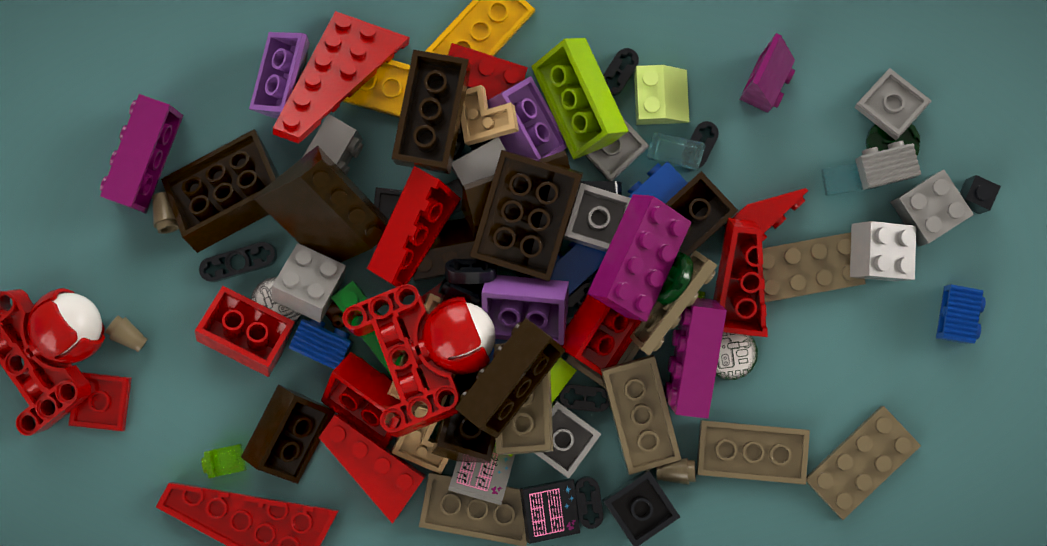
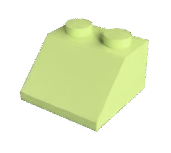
(661, 95)

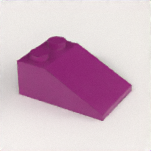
(769, 75)

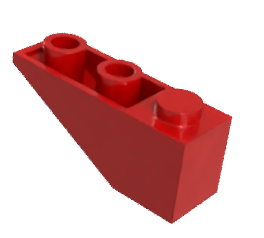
(771, 210)

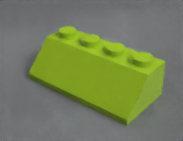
(579, 97)

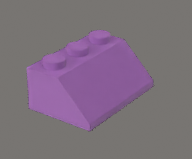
(279, 71)
(537, 127)
(516, 298)

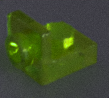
(223, 461)

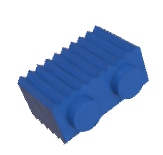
(960, 314)
(320, 343)

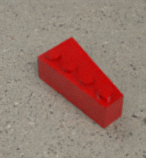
(412, 227)
(741, 279)
(379, 473)

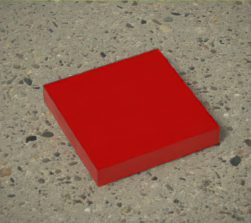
(106, 404)

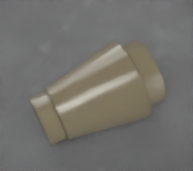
(162, 214)
(125, 333)
(678, 472)

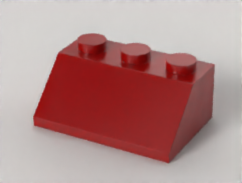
(244, 331)
(598, 335)
(361, 396)

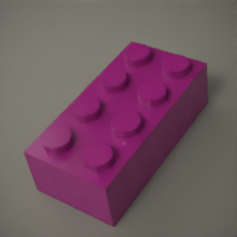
(141, 153)
(639, 257)
(695, 358)

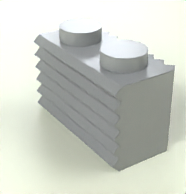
(887, 166)

